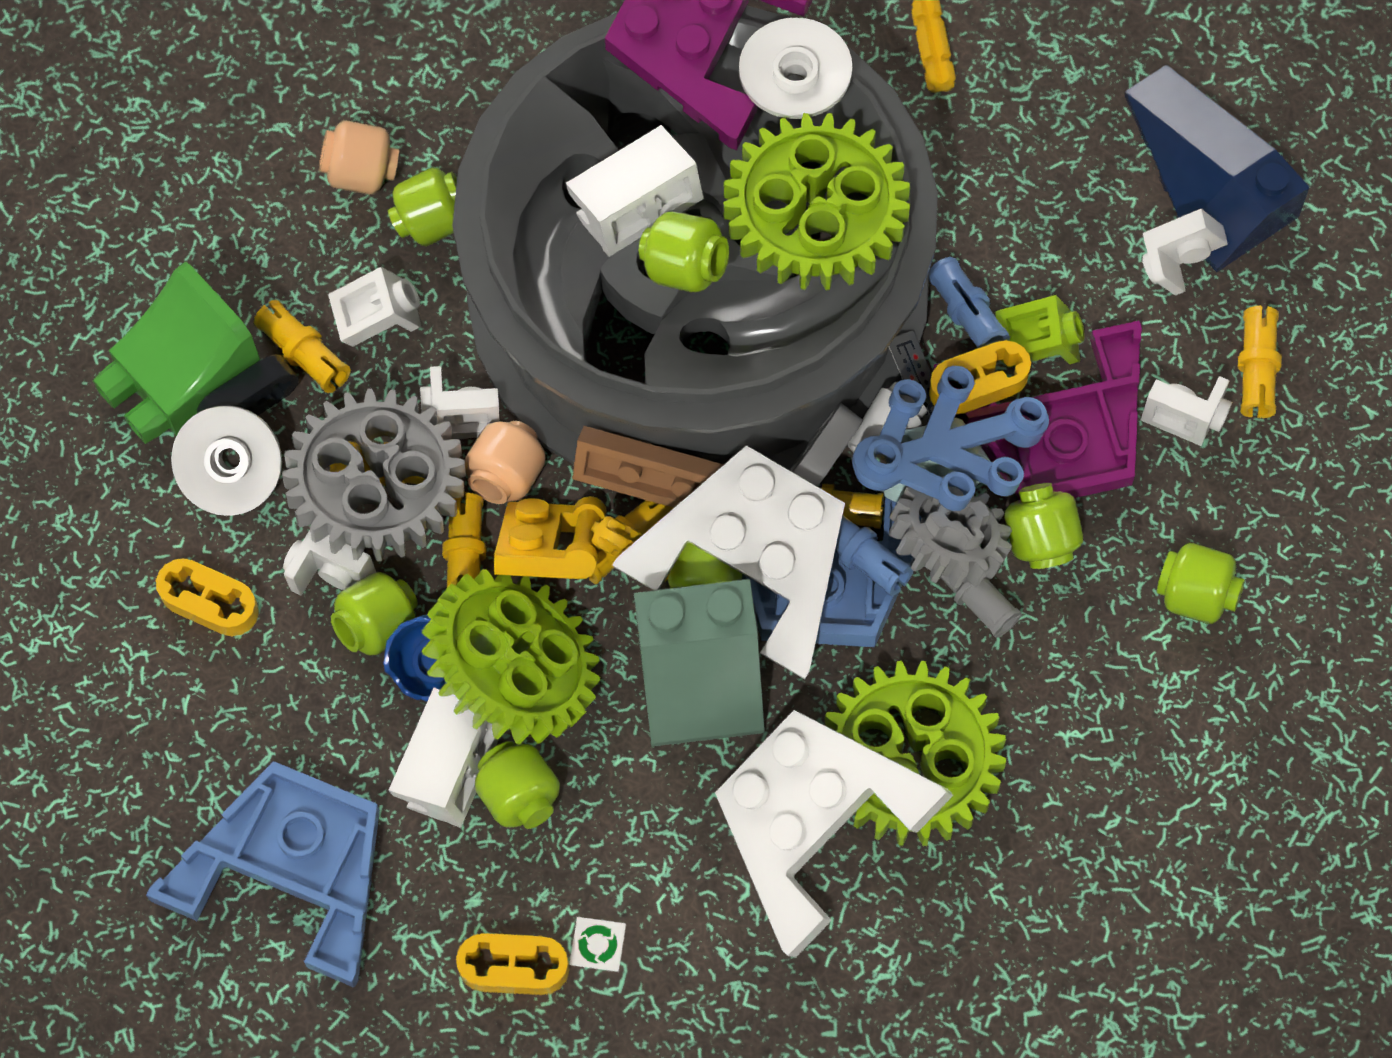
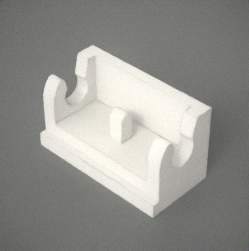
(635, 189)
(442, 761)

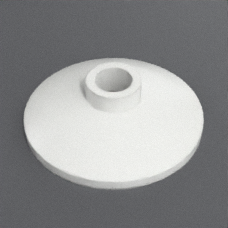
(795, 48)
(206, 477)

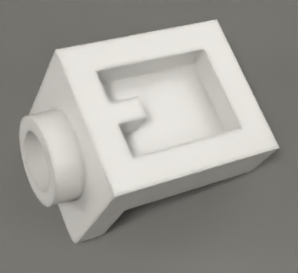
(1179, 242)
(374, 305)
(466, 409)
(1183, 413)
(336, 569)

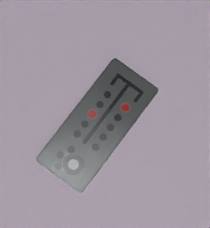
(913, 365)

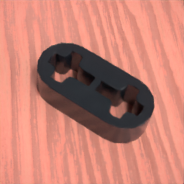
(255, 387)

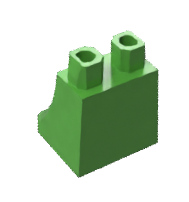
(176, 355)

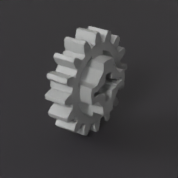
(948, 539)

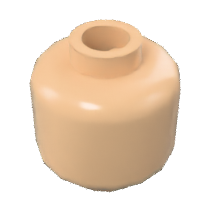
(358, 157)
(504, 461)

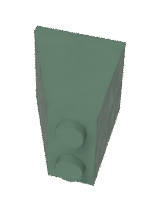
(700, 662)

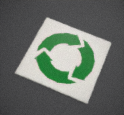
(597, 944)

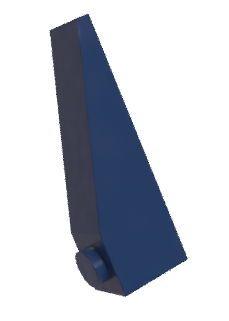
(1215, 163)

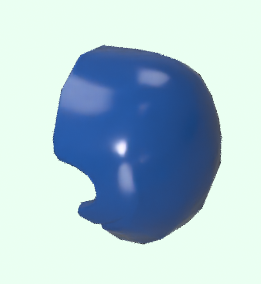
(406, 662)

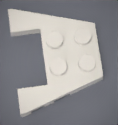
(765, 528)
(796, 798)

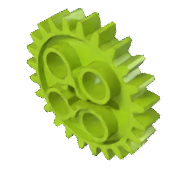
(776, 174)
(510, 656)
(959, 736)

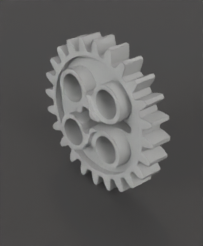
(330, 498)

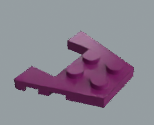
(677, 49)
(1089, 427)

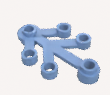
(947, 445)

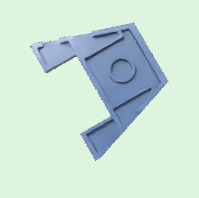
(853, 603)
(298, 840)

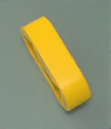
(988, 386)
(202, 608)
(512, 978)

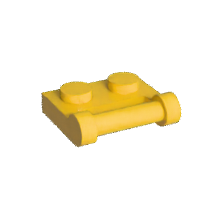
(532, 536)

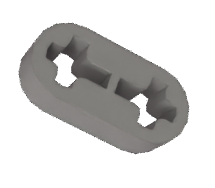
(827, 445)

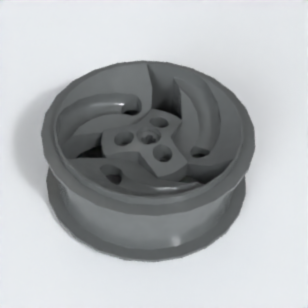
(541, 273)

